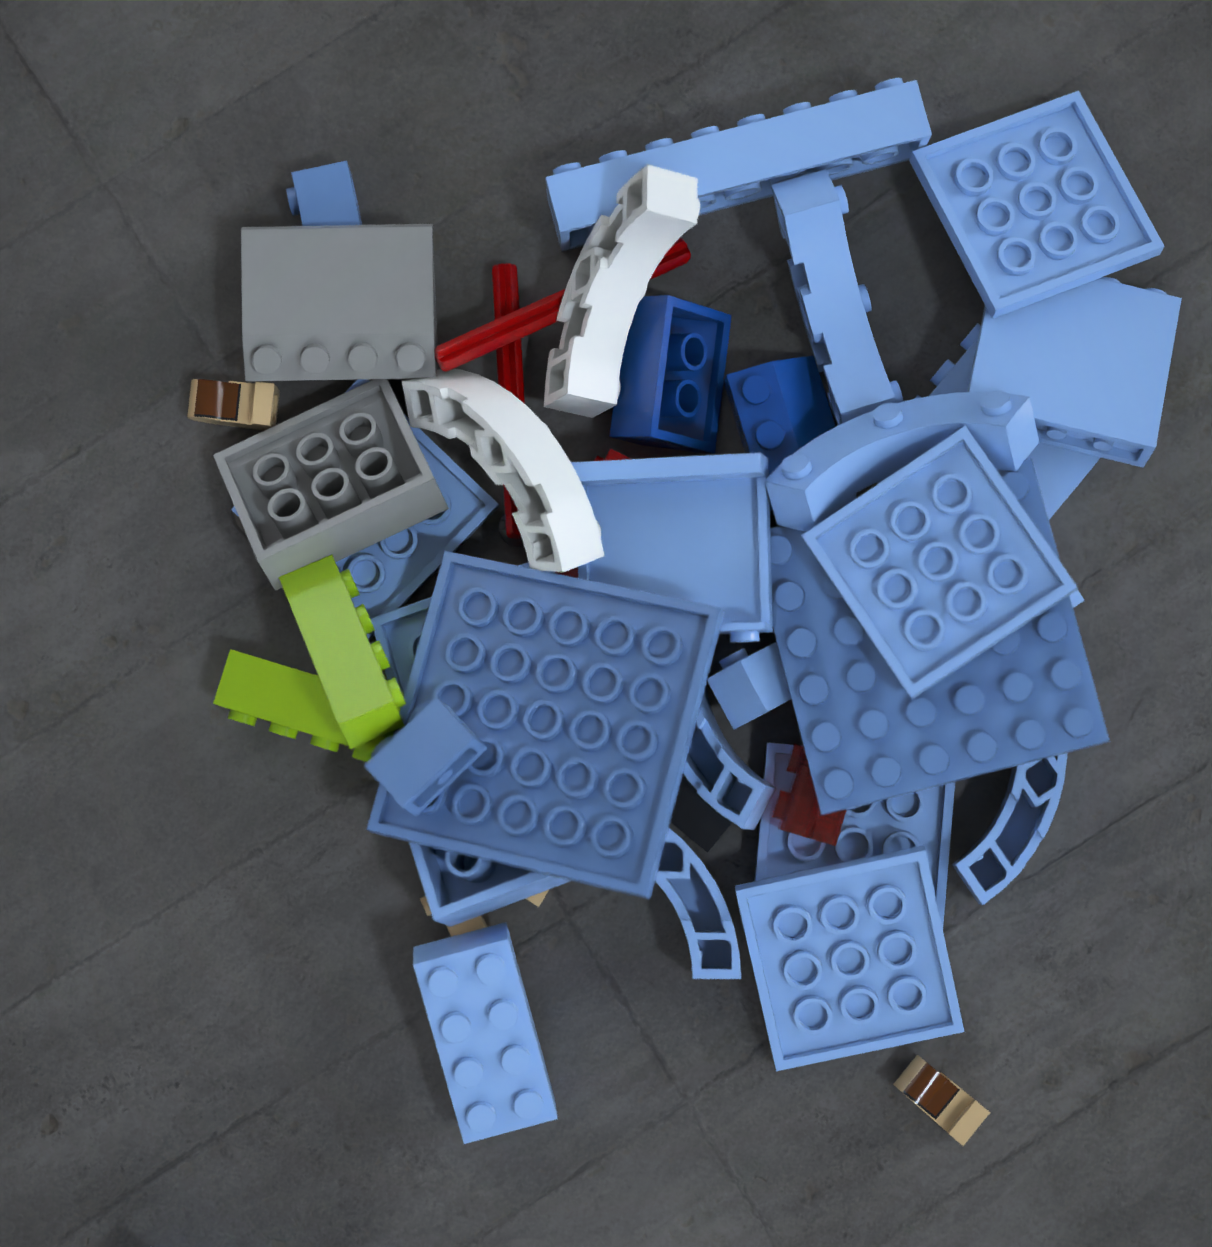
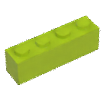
(342, 652)
(285, 698)

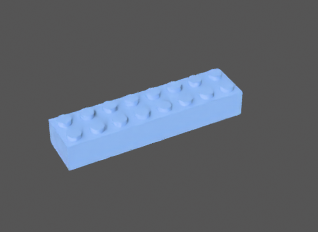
(744, 161)

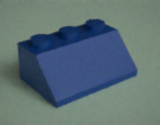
(672, 375)
(779, 407)

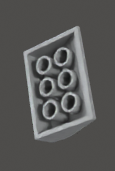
(338, 302)
(330, 481)

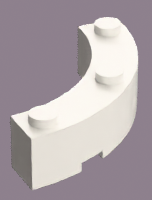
(609, 284)
(516, 453)

